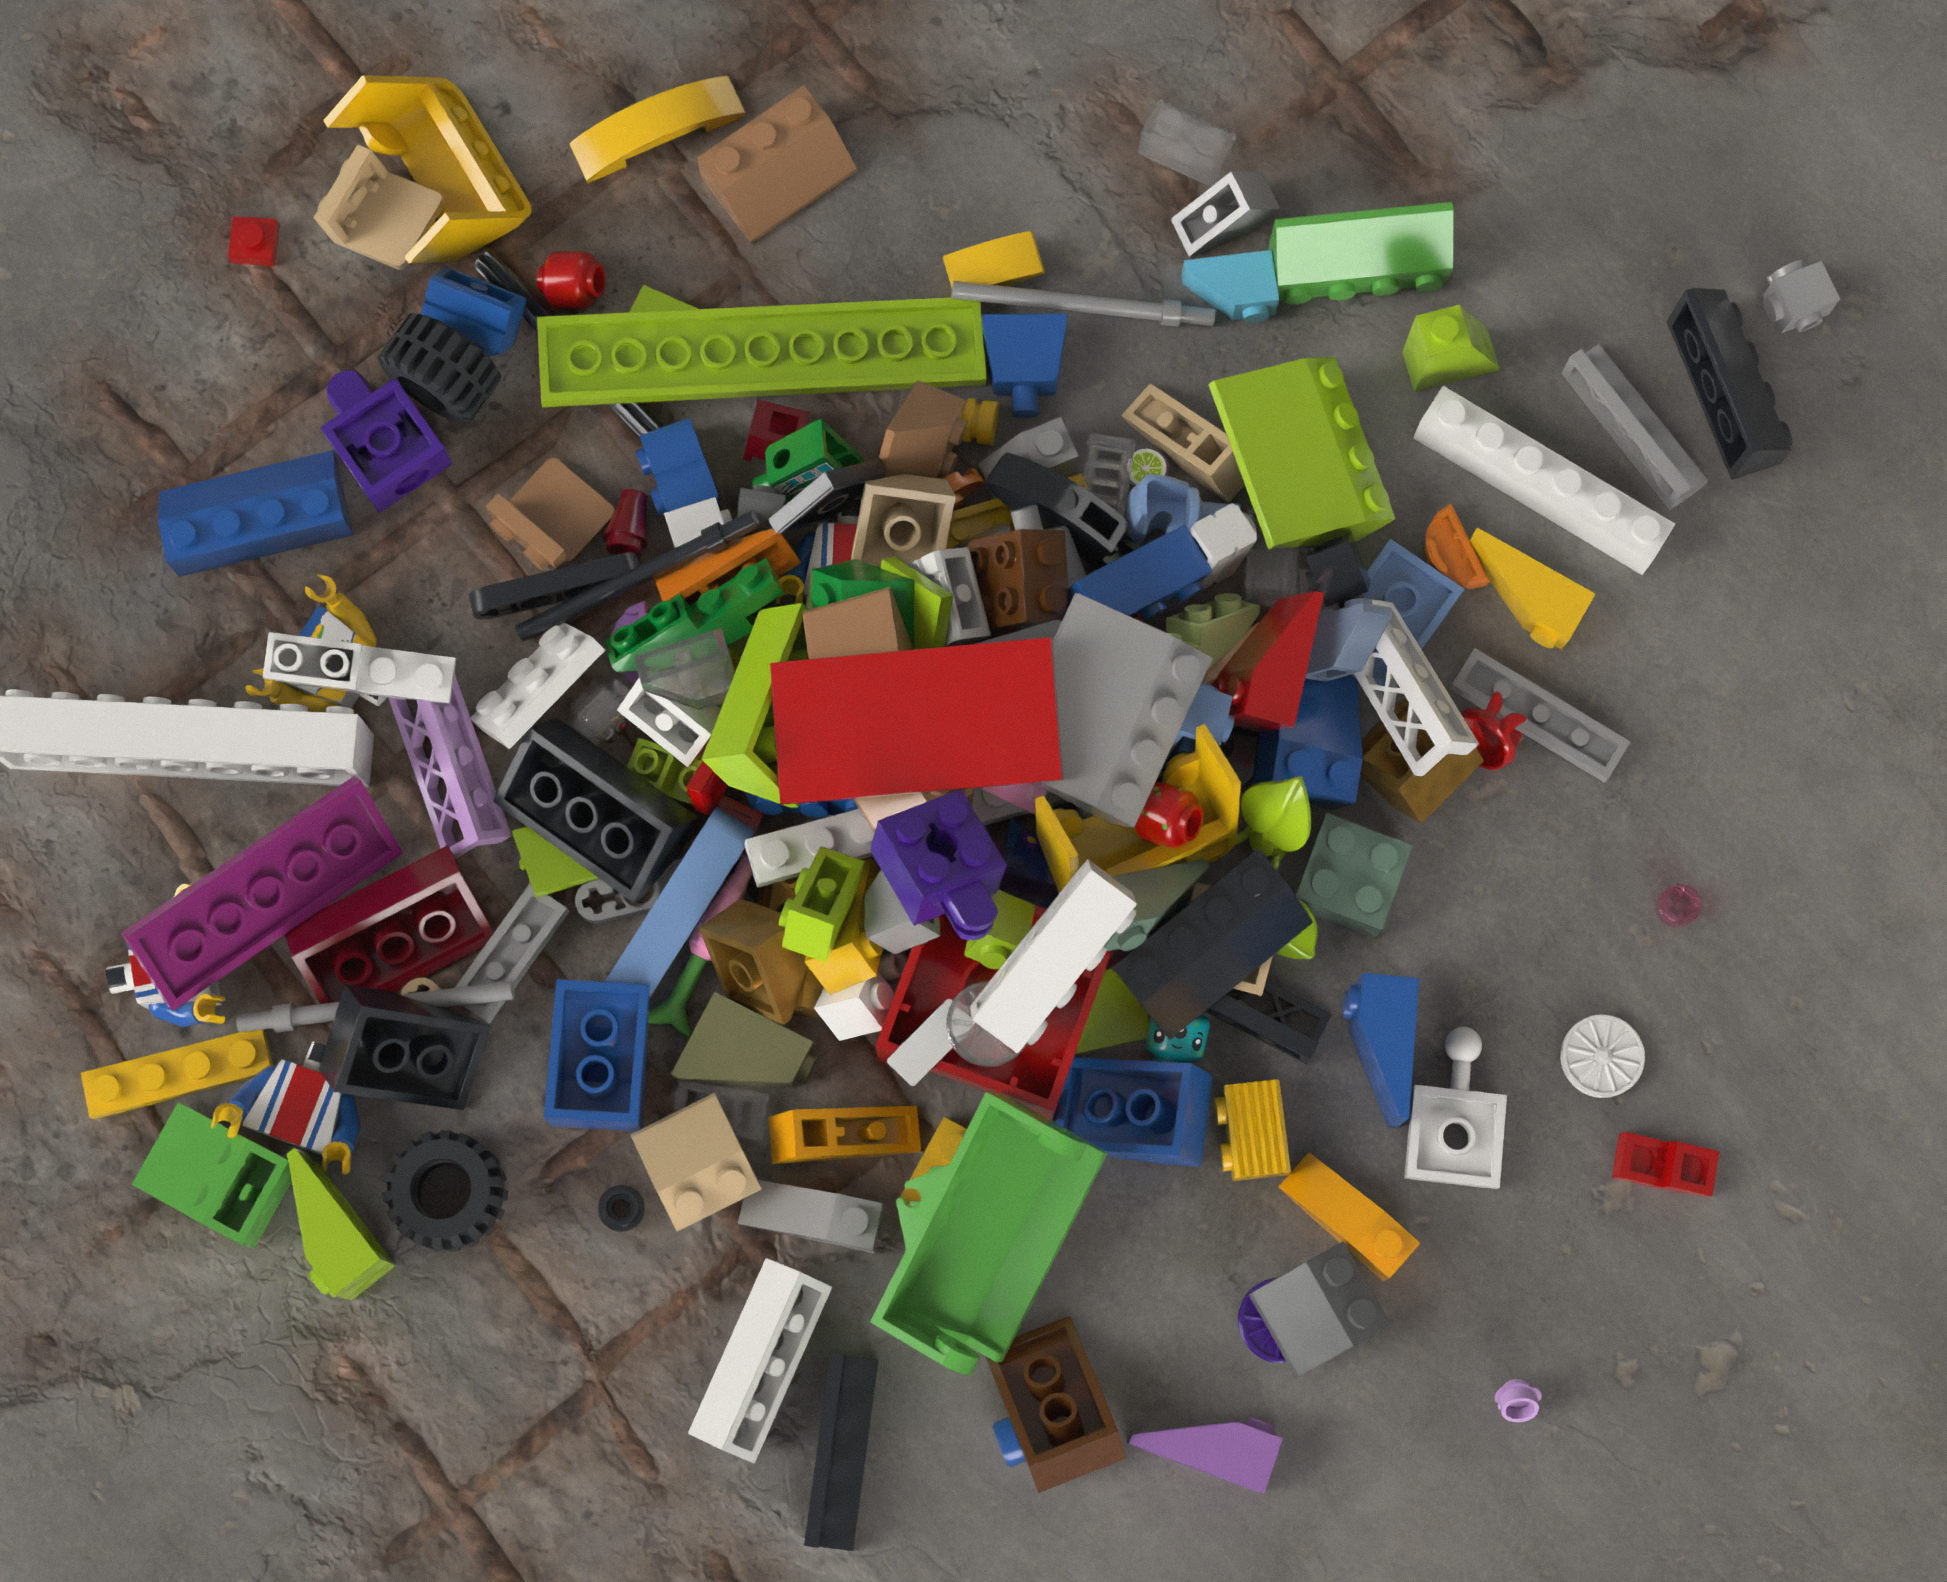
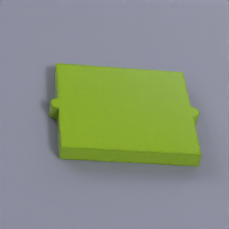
(546, 865)
(1114, 1017)

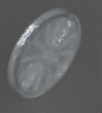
(971, 1039)

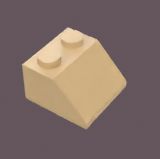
(696, 1162)

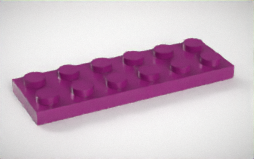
(262, 893)

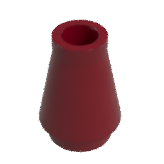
(628, 524)

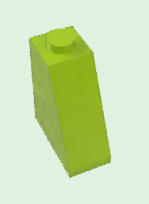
(1447, 348)

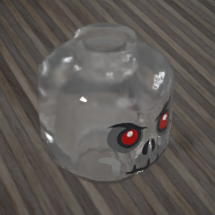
(597, 712)

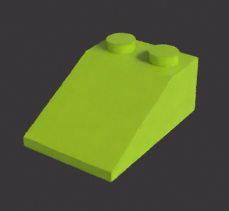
(334, 1237)

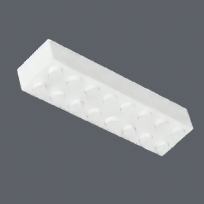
(184, 739)

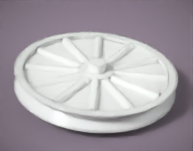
(1602, 1056)

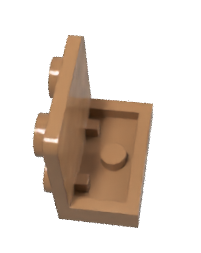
(551, 516)

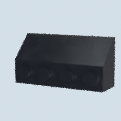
(1728, 382)
(594, 808)
(1212, 943)

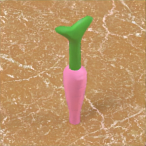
(674, 1008)

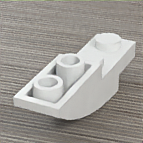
(359, 668)

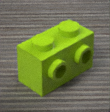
(821, 903)

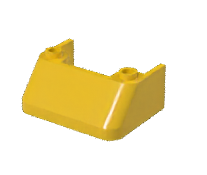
(444, 150)
(1119, 850)

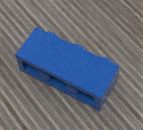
(1148, 576)

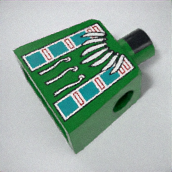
(805, 456)

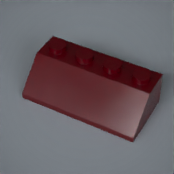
(391, 930)

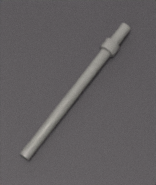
(1167, 313)
(287, 1016)

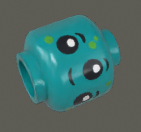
(1184, 1047)

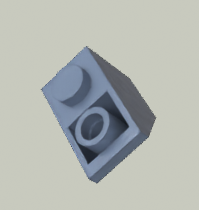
(1346, 638)

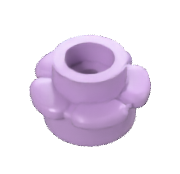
(1518, 1400)

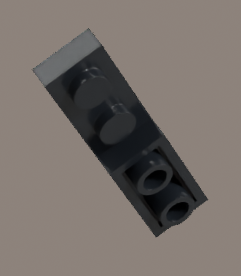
(1060, 501)

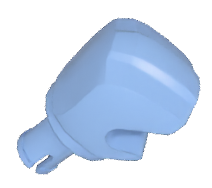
(1165, 505)

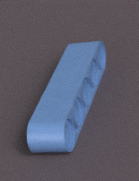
(682, 901)

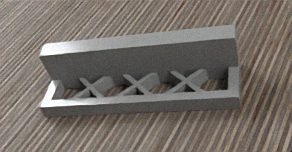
(1633, 426)

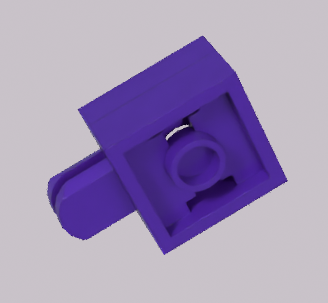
(382, 438)
(929, 879)

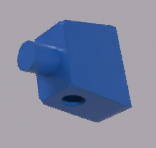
(1024, 357)

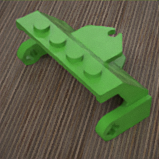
(985, 1233)

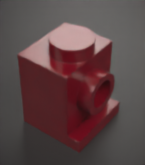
(770, 424)

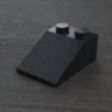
(402, 1049)

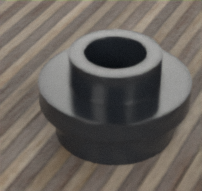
(608, 1201)

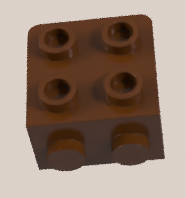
(1022, 576)

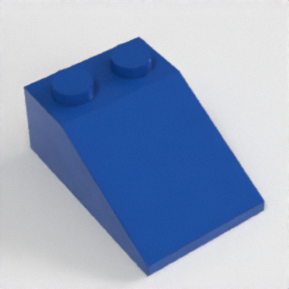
(1320, 747)
(1383, 1032)
(598, 1055)
(1138, 1108)

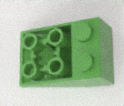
(215, 1178)

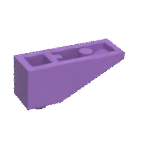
(1225, 1450)

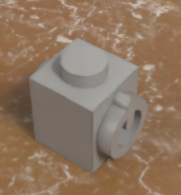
(1799, 296)

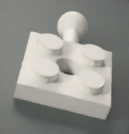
(1477, 1112)

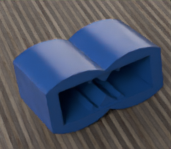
(677, 467)

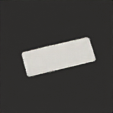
(923, 1047)

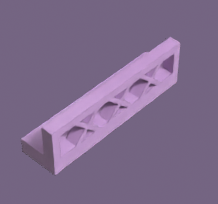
(460, 763)

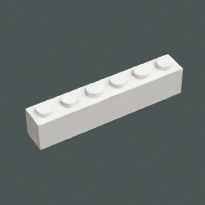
(1543, 480)

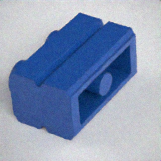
(475, 309)

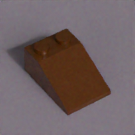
(1056, 1405)

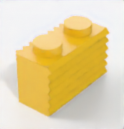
(1253, 1129)

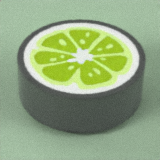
(1145, 462)

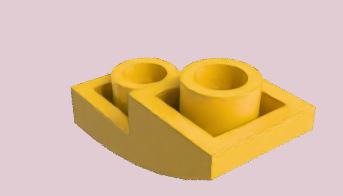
(997, 261)

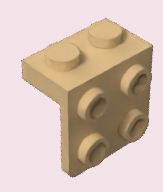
(377, 210)

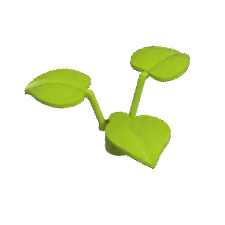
(1277, 823)

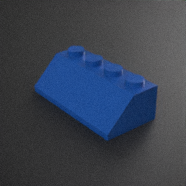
(253, 514)

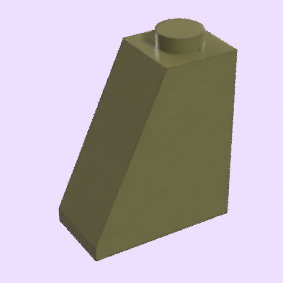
(743, 1049)

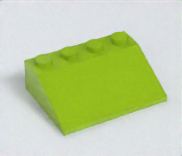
(1302, 453)

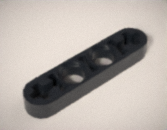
(548, 586)

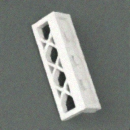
(1426, 698)

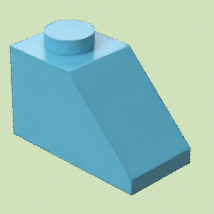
(1235, 284)

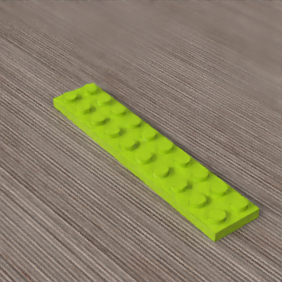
(760, 351)

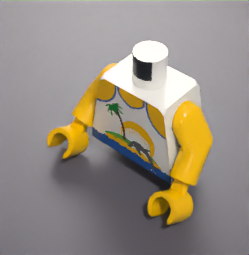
(339, 623)

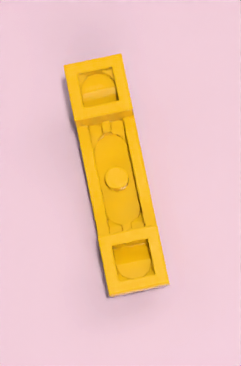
(655, 122)

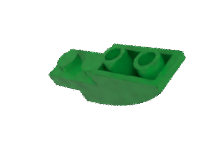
(676, 620)

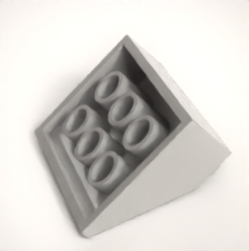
(1118, 707)

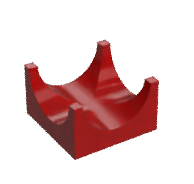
(939, 973)

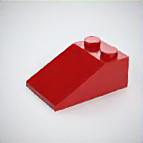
(1272, 665)

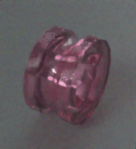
(1664, 903)

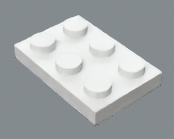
(536, 683)

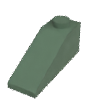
(1157, 895)

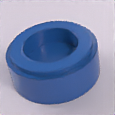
(1008, 1442)

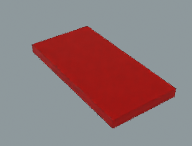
(916, 721)

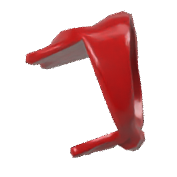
(1495, 736)

